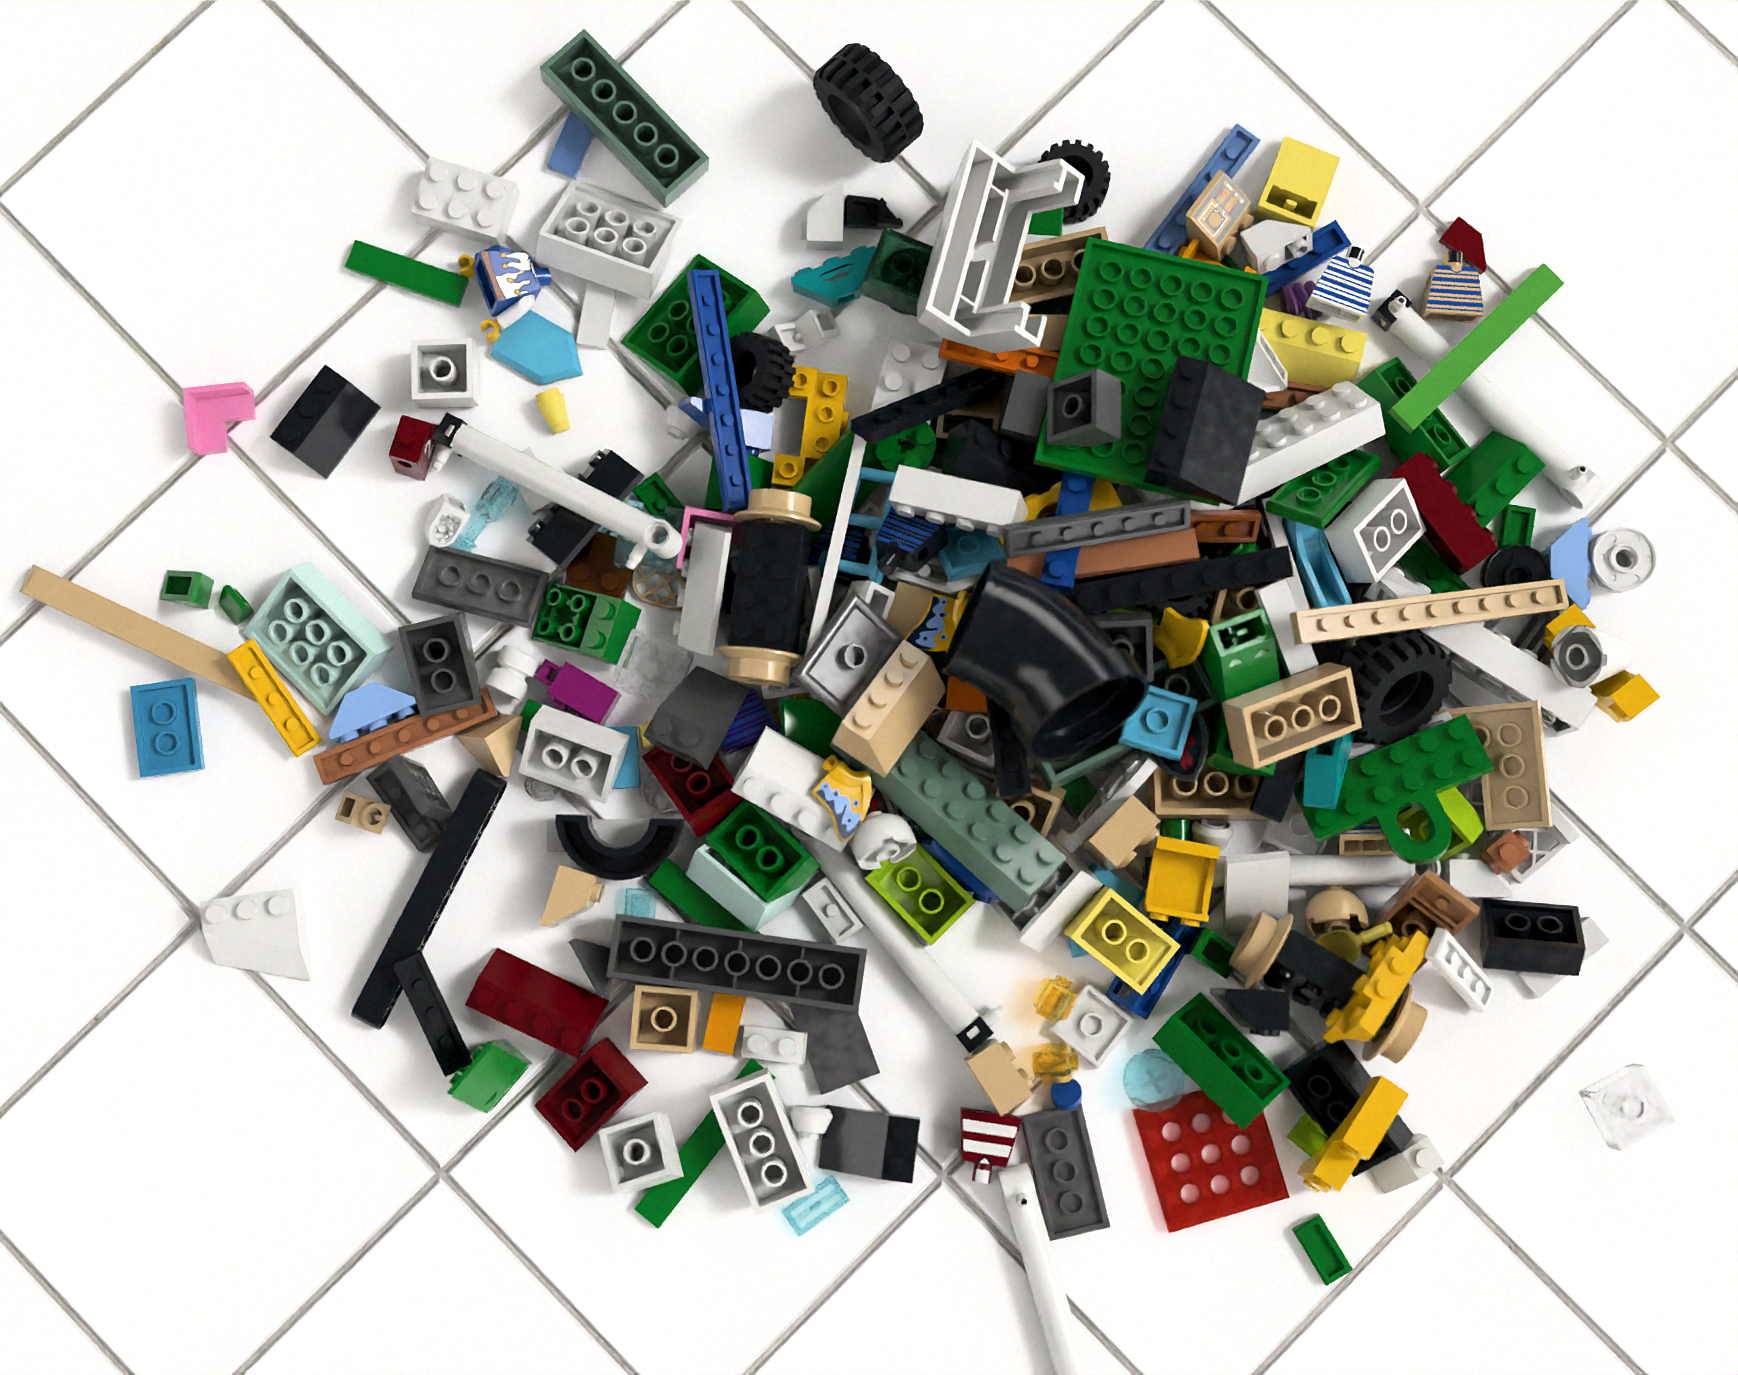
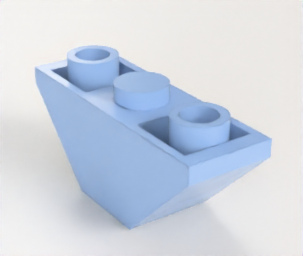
(1570, 560)
(370, 709)

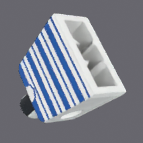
(1344, 287)

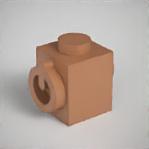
(1505, 851)

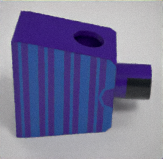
(748, 724)

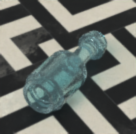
(491, 508)

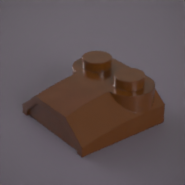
(595, 569)

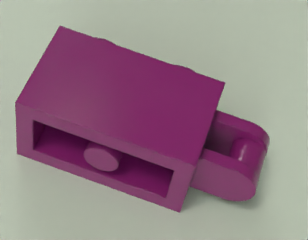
(579, 692)

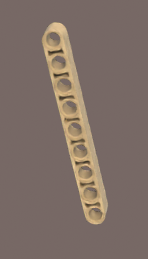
(134, 628)

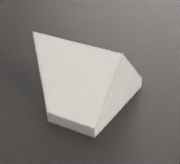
(1265, 368)

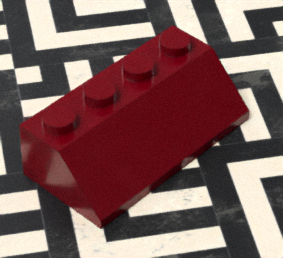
(1447, 520)
(537, 1003)

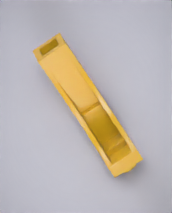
(1355, 1137)

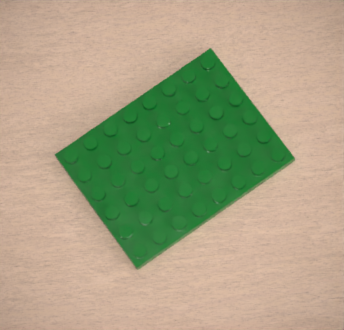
(1132, 321)

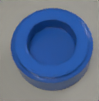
(1066, 1095)

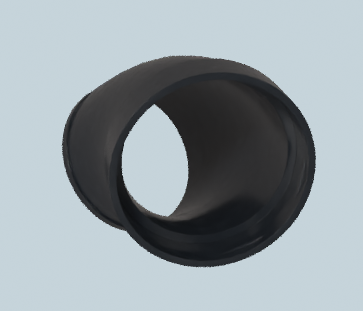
(1043, 664)

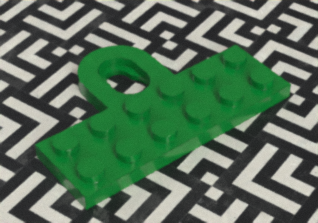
(1402, 777)

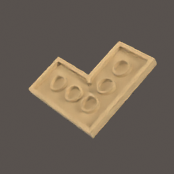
(1514, 741)

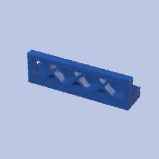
(1144, 1004)

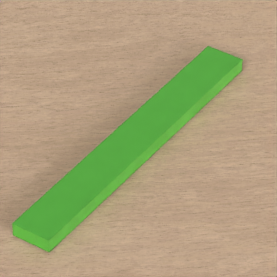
(1475, 348)

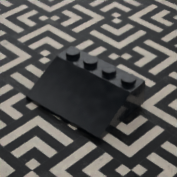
(1205, 432)

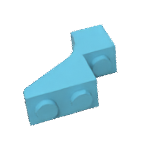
(1316, 566)

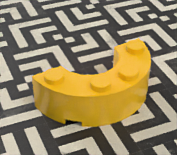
(1620, 695)

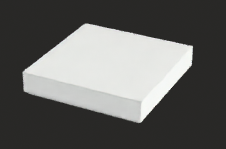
(1093, 1025)

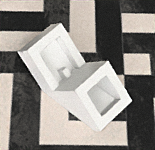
(807, 331)

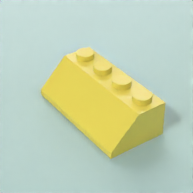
(1313, 349)

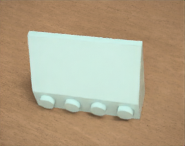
(317, 637)

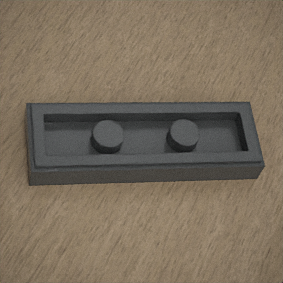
(419, 828)

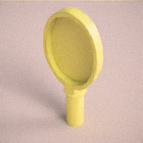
(1349, 944)

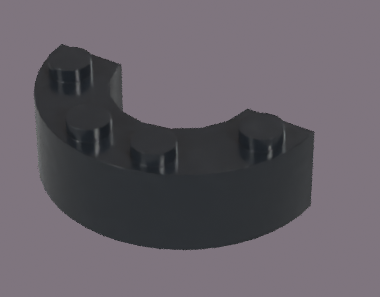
(616, 862)

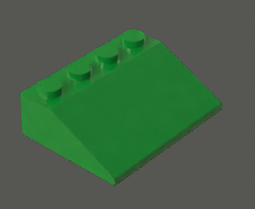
(667, 333)

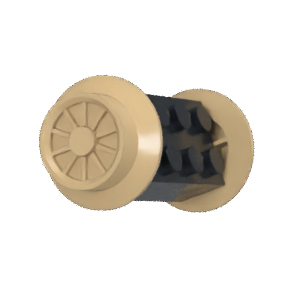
(769, 587)
(1321, 981)

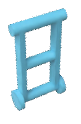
(867, 570)

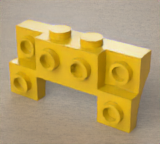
(822, 423)
(1378, 990)

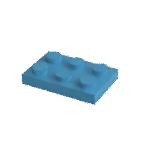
(167, 728)

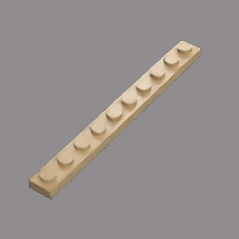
(1428, 611)

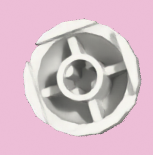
(881, 839)

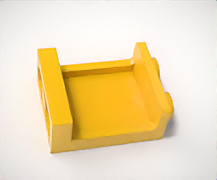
(1180, 880)

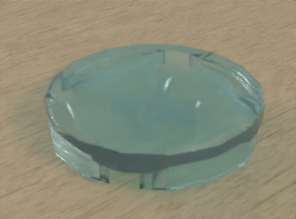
(1153, 1080)

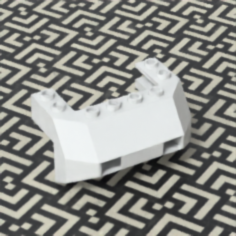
(982, 246)

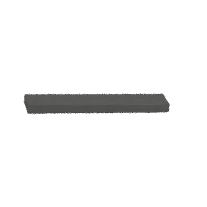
(1096, 526)

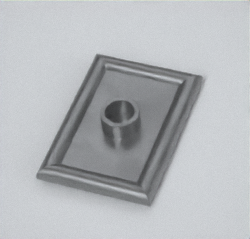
(848, 655)

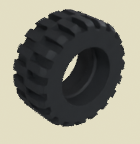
(868, 102)
(1397, 683)

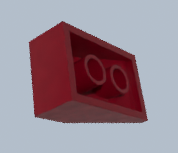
(698, 793)
(591, 1093)

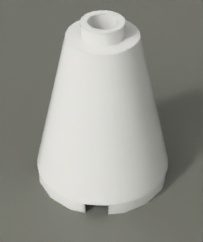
(1589, 656)

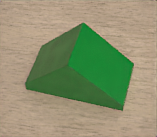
(187, 588)
(1211, 952)

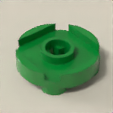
(920, 457)

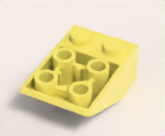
(1297, 184)

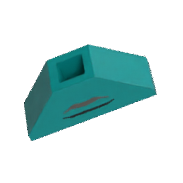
(836, 280)
(1325, 771)

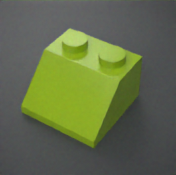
(1464, 820)

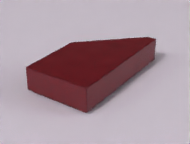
(1468, 240)

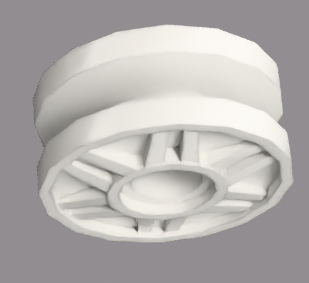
(1639, 557)

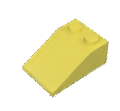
(1121, 939)

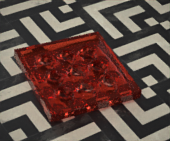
(1208, 1204)

